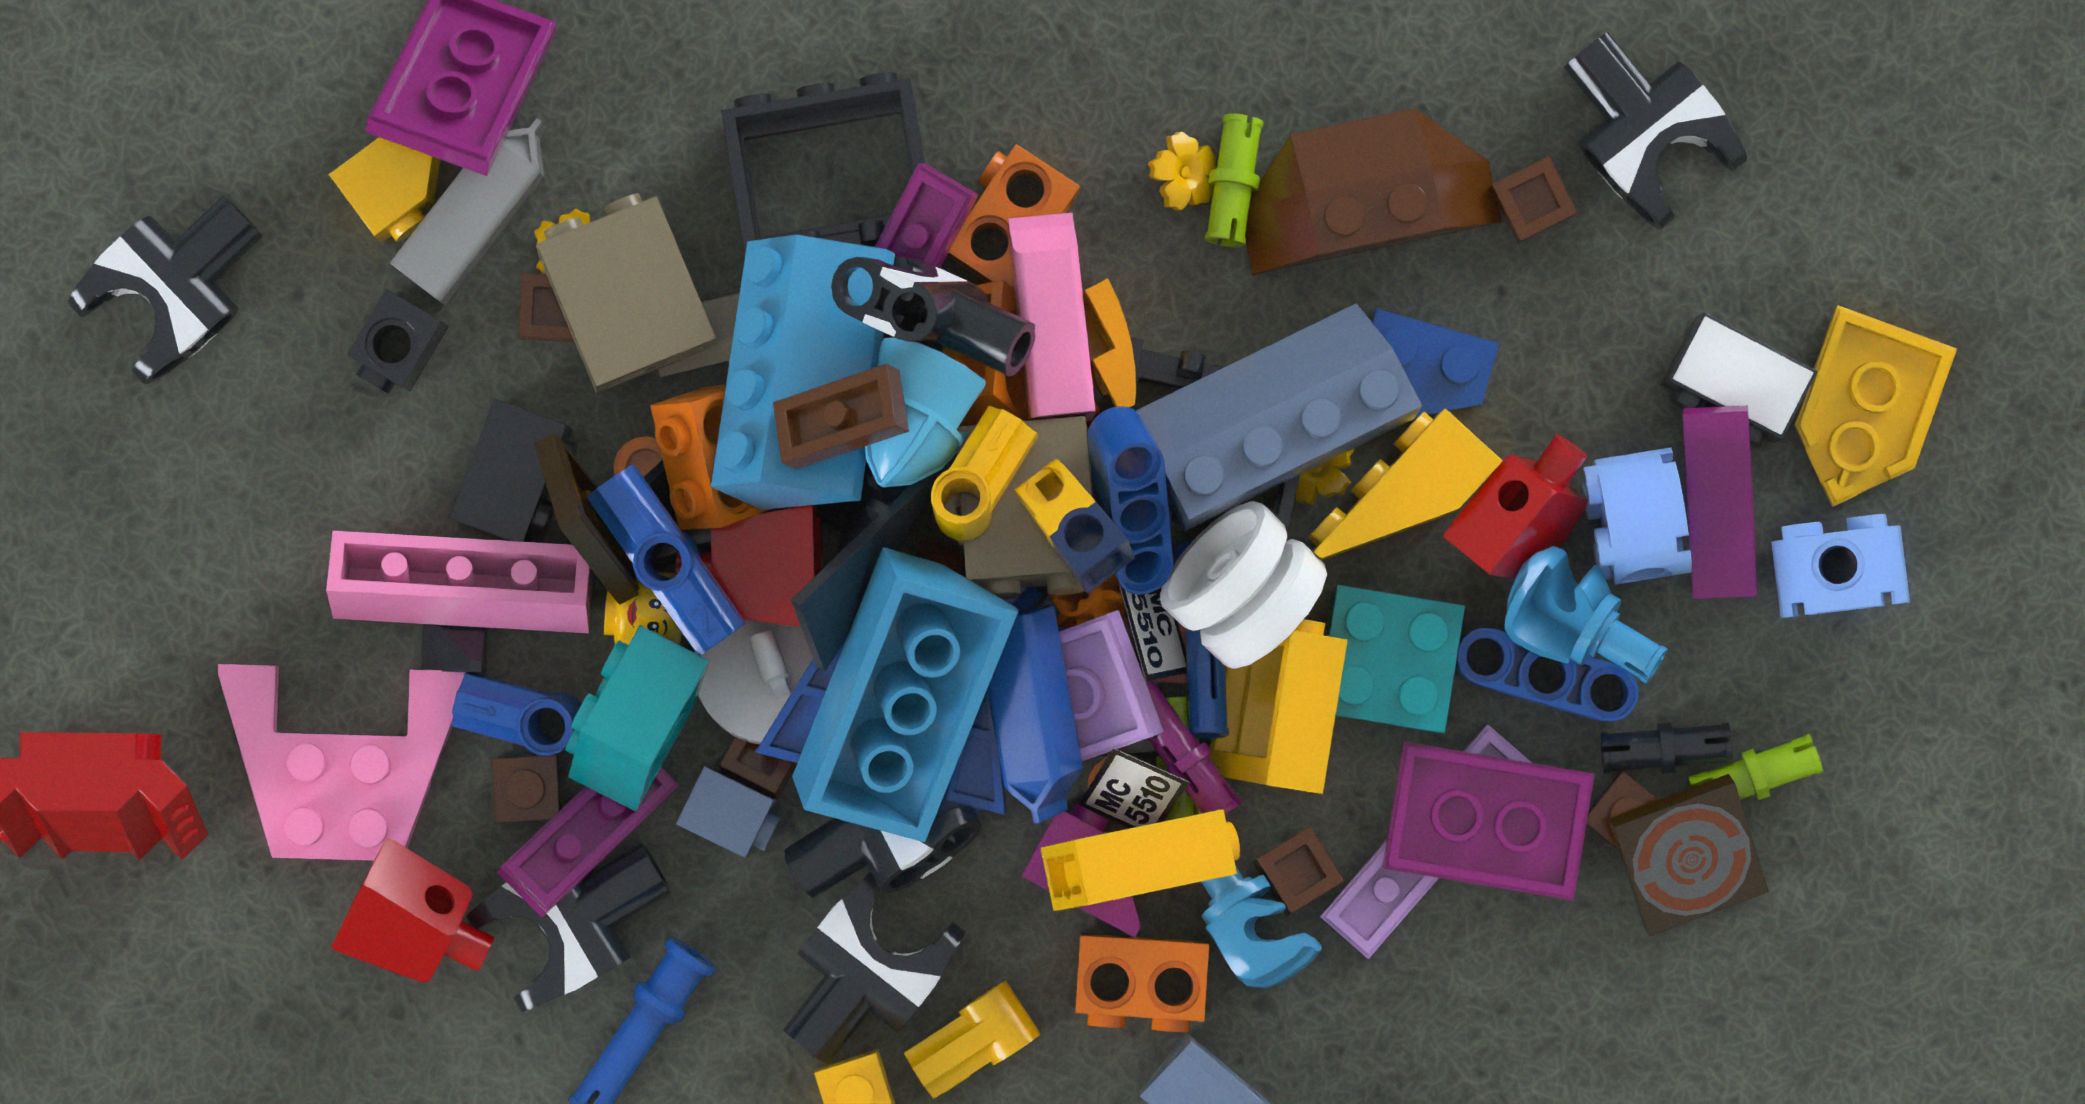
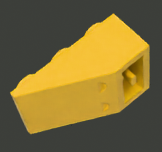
(1428, 480)

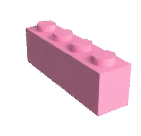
(459, 582)

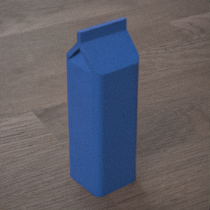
(1035, 715)

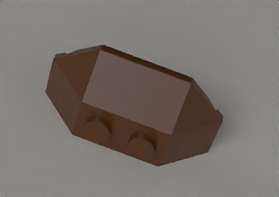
(1366, 191)

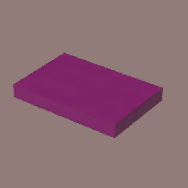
(461, 80)
(1488, 821)

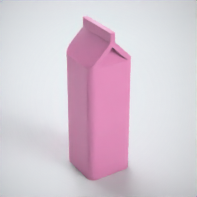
(1052, 298)

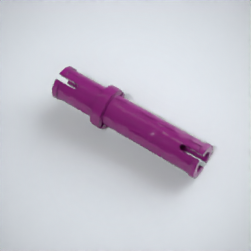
(1189, 759)

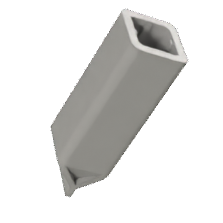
(472, 216)

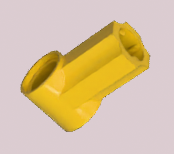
(982, 469)
(983, 1033)

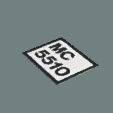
(1155, 635)
(1132, 791)

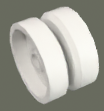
(1243, 585)

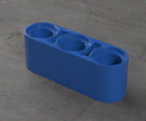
(1133, 493)
(1572, 691)

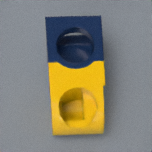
(1075, 525)

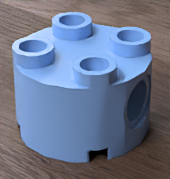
(1639, 516)
(1879, 566)

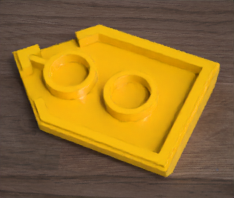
(1869, 402)

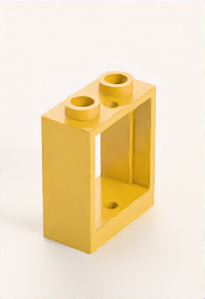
(1283, 712)
(1140, 860)

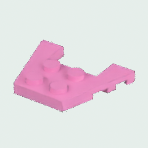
(332, 790)

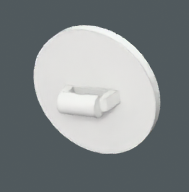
(753, 677)

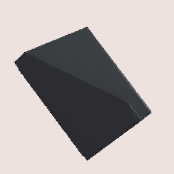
(454, 648)

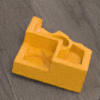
(1109, 345)

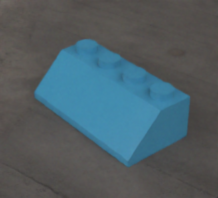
(784, 344)
(902, 696)

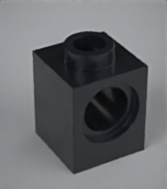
(388, 315)

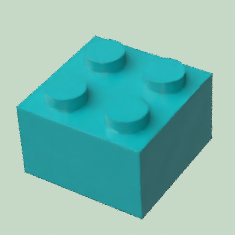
(1395, 657)
(634, 716)

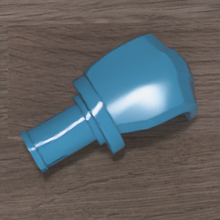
(1574, 620)
(1231, 927)

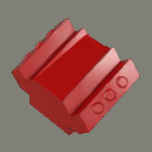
(95, 795)

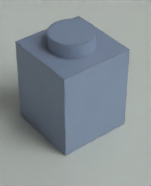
(729, 813)

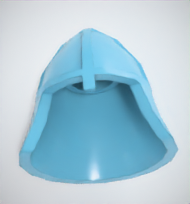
(936, 401)

